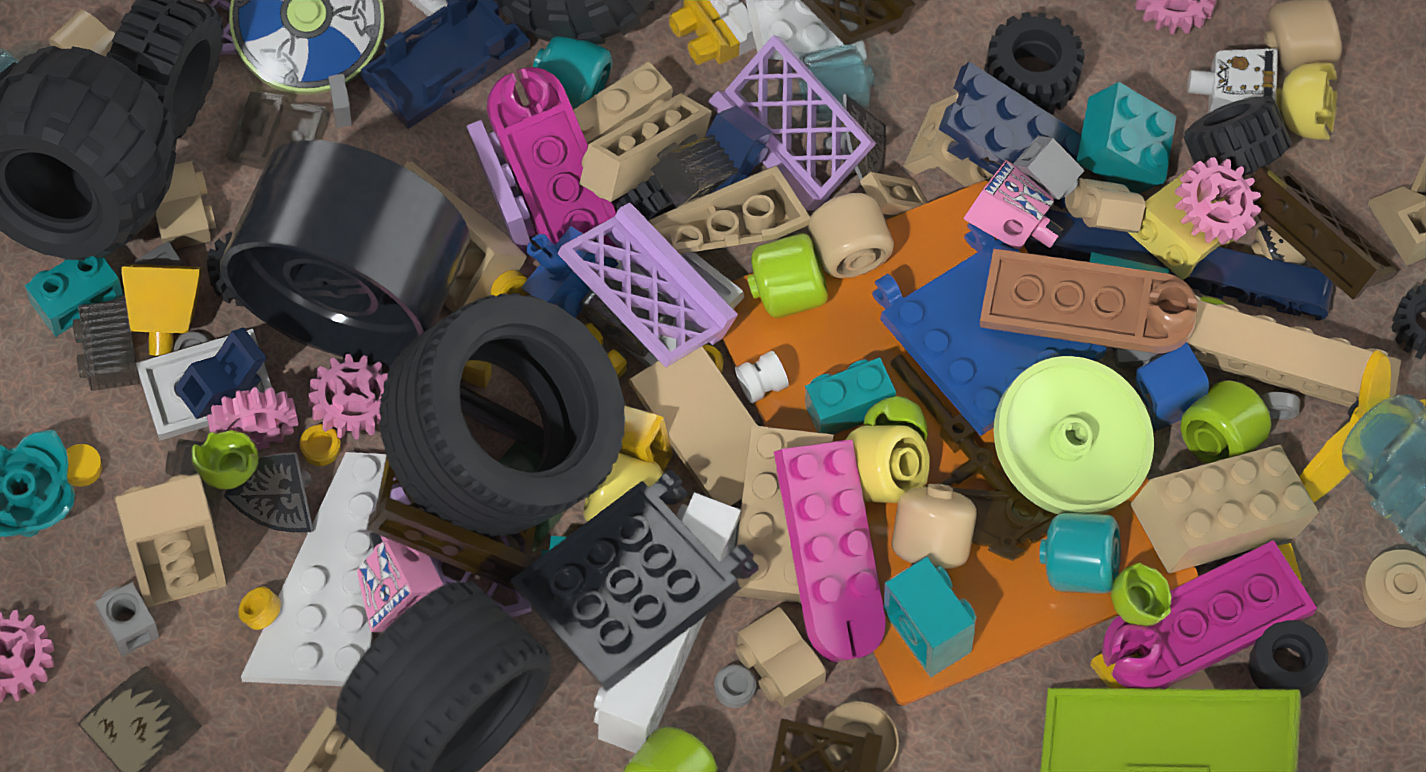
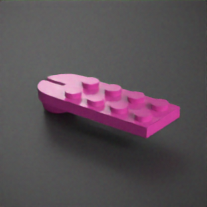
(546, 153)
(831, 549)
(1208, 620)

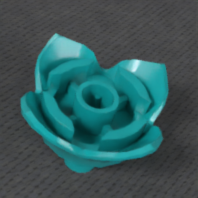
(43, 467)

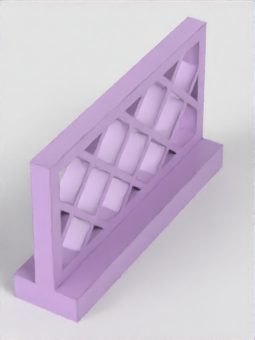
(799, 177)
(664, 271)

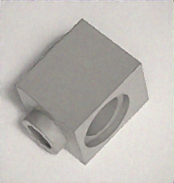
(1050, 167)
(132, 633)

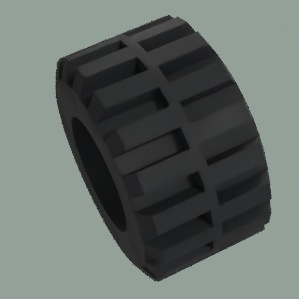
(1040, 39)
(1244, 132)

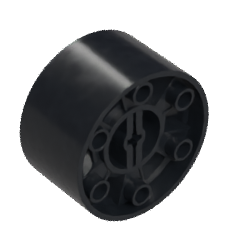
(345, 250)

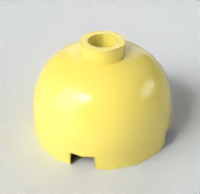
(1308, 99)

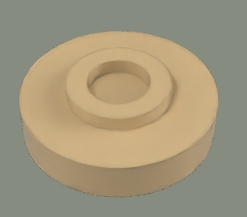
(1397, 588)
(857, 719)

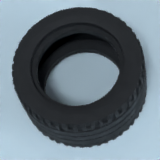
(564, 375)

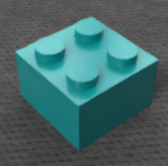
(1126, 138)
(930, 616)

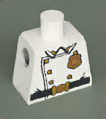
(1236, 77)

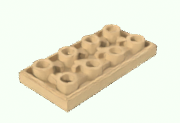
(702, 421)

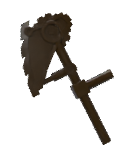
(1002, 515)

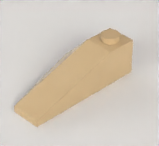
(739, 214)
(487, 256)

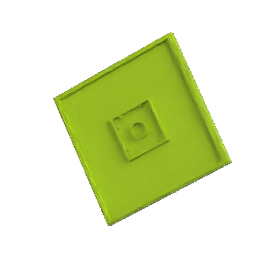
(1170, 730)

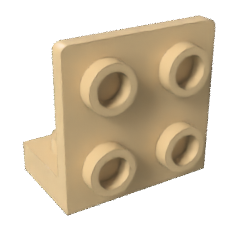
(931, 150)
(330, 750)

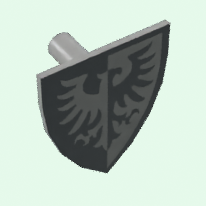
(874, 127)
(275, 494)

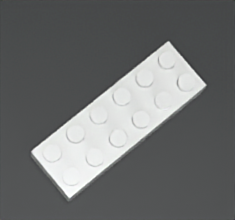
(637, 703)

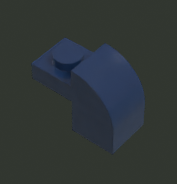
(220, 376)

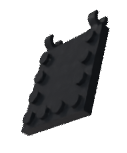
(630, 581)

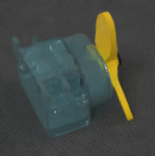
(1382, 450)

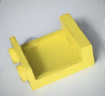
(1169, 238)

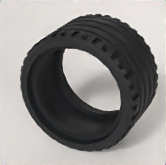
(443, 684)

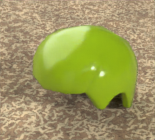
(897, 412)
(225, 459)
(1141, 595)

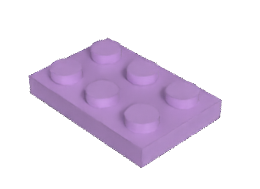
(502, 185)

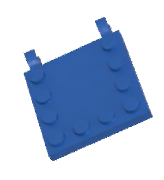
(945, 336)

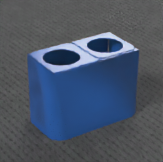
(1173, 384)

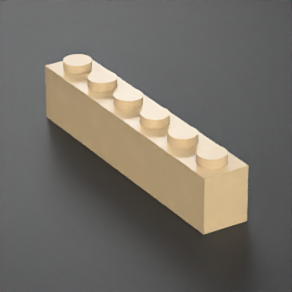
(1281, 354)

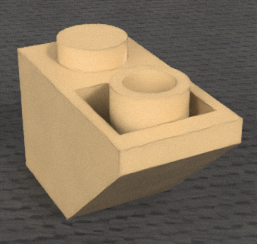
(1404, 221)

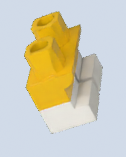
(721, 29)

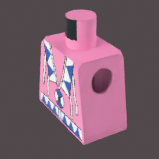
(1014, 209)
(393, 580)

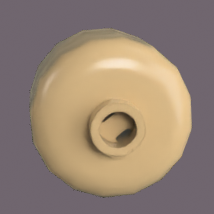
(1303, 33)
(850, 235)
(934, 525)

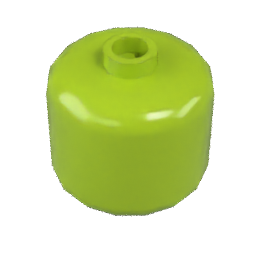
(788, 276)
(1225, 422)
(672, 751)

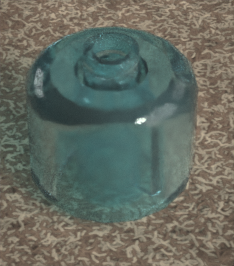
(841, 72)

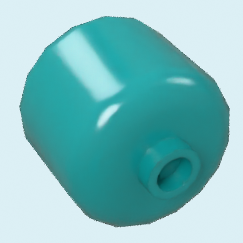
(578, 65)
(1082, 553)

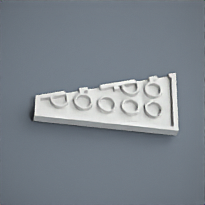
(322, 609)

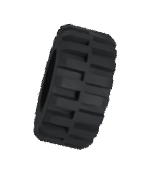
(174, 50)

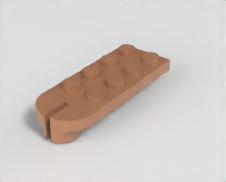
(1088, 302)

